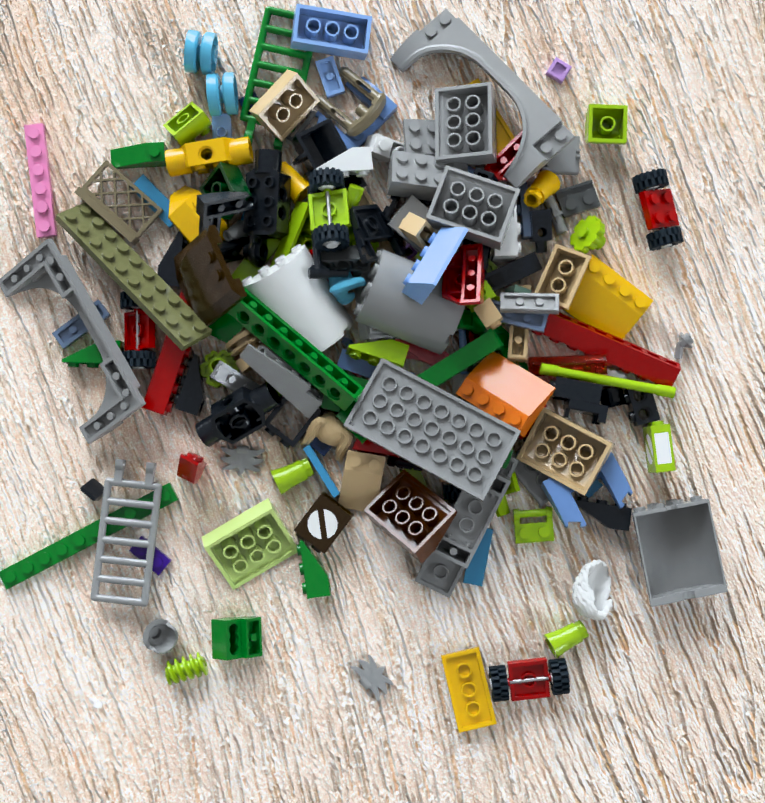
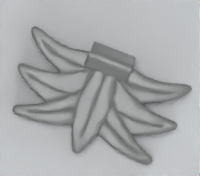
(242, 458)
(372, 677)

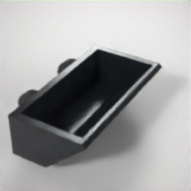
(319, 146)

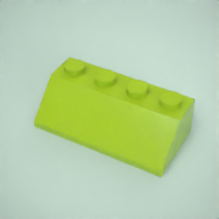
(298, 231)

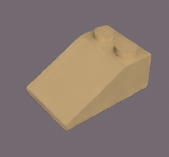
(361, 479)

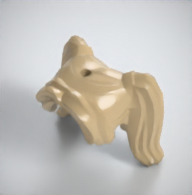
(331, 432)

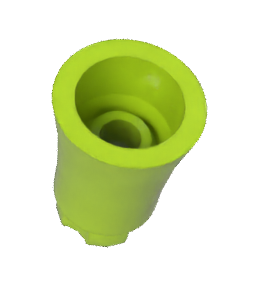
(292, 474)
(565, 638)

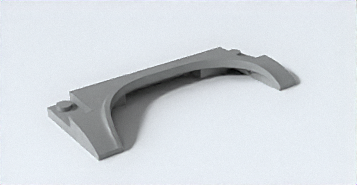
(542, 129)
(53, 271)

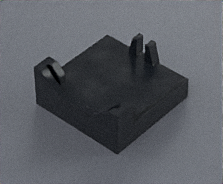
(597, 411)

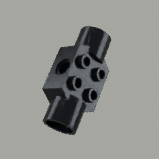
(238, 414)

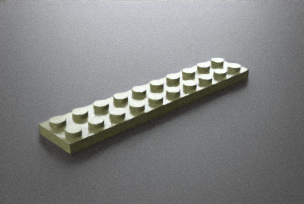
(134, 275)

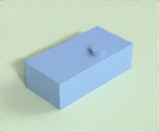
(331, 32)

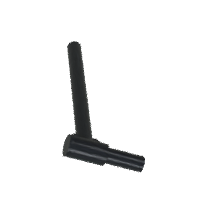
(318, 270)

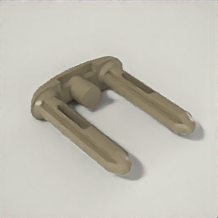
(366, 115)

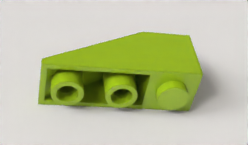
(373, 352)

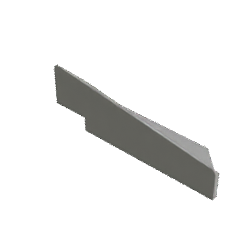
(283, 378)

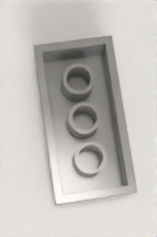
(416, 174)

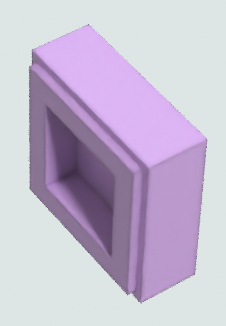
(558, 70)

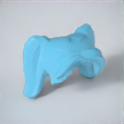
(341, 285)

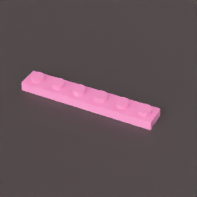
(40, 180)

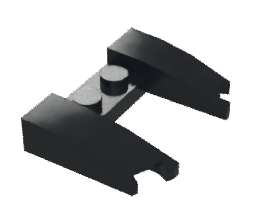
(213, 206)

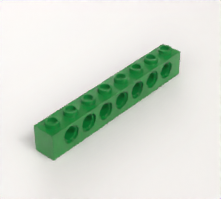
(296, 351)

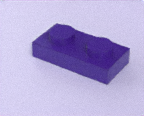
(160, 559)

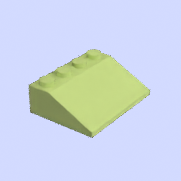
(250, 544)

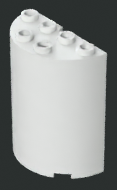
(301, 300)

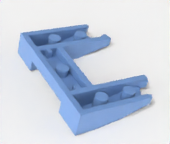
(357, 141)
(564, 503)

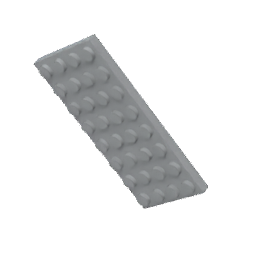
(432, 429)

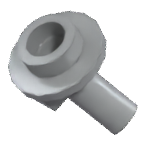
(684, 341)

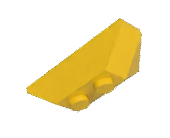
(183, 213)

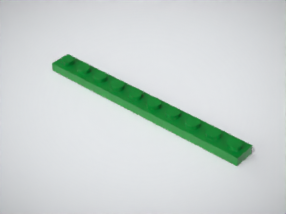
(78, 541)

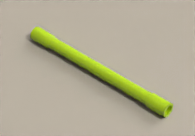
(657, 389)

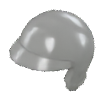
(160, 636)

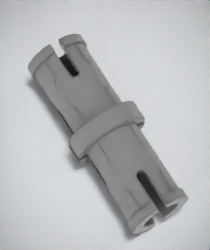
(556, 215)

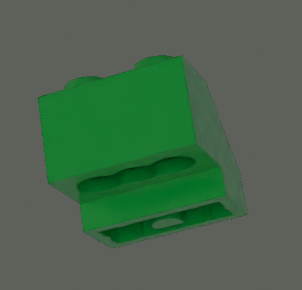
(236, 637)

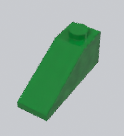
(139, 156)

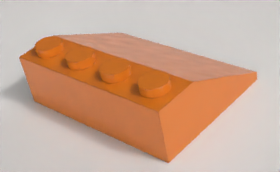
(506, 391)

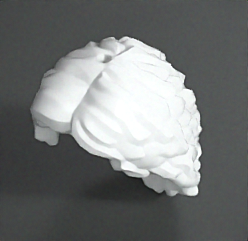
(592, 591)

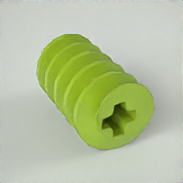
(186, 668)

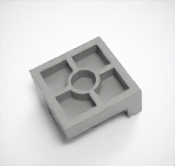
(566, 161)

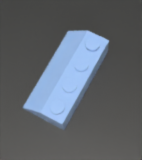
(433, 262)

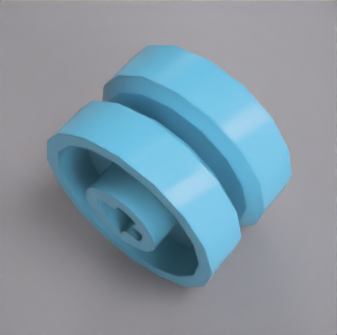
(200, 52)
(219, 94)

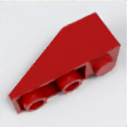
(191, 467)

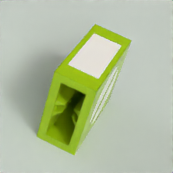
(658, 447)

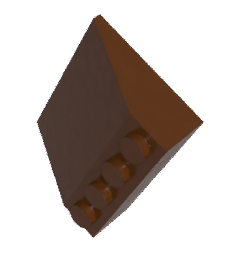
(411, 515)

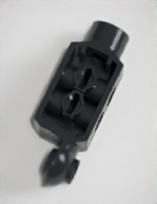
(271, 200)

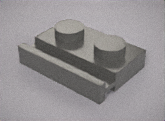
(577, 199)

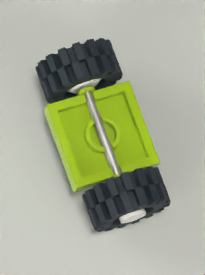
(329, 210)

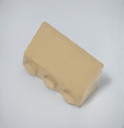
(284, 105)
(563, 274)

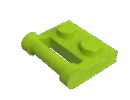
(533, 531)

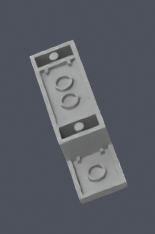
(462, 538)

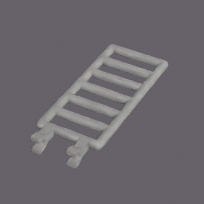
(149, 544)

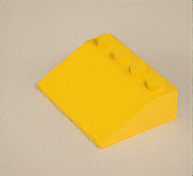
(608, 300)

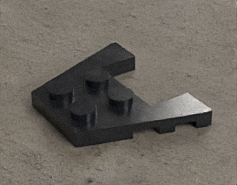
(371, 226)

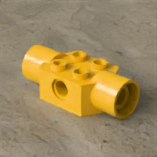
(193, 156)

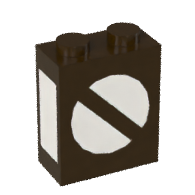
(323, 523)

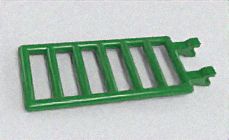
(257, 63)

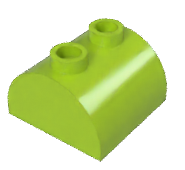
(188, 124)
(606, 124)

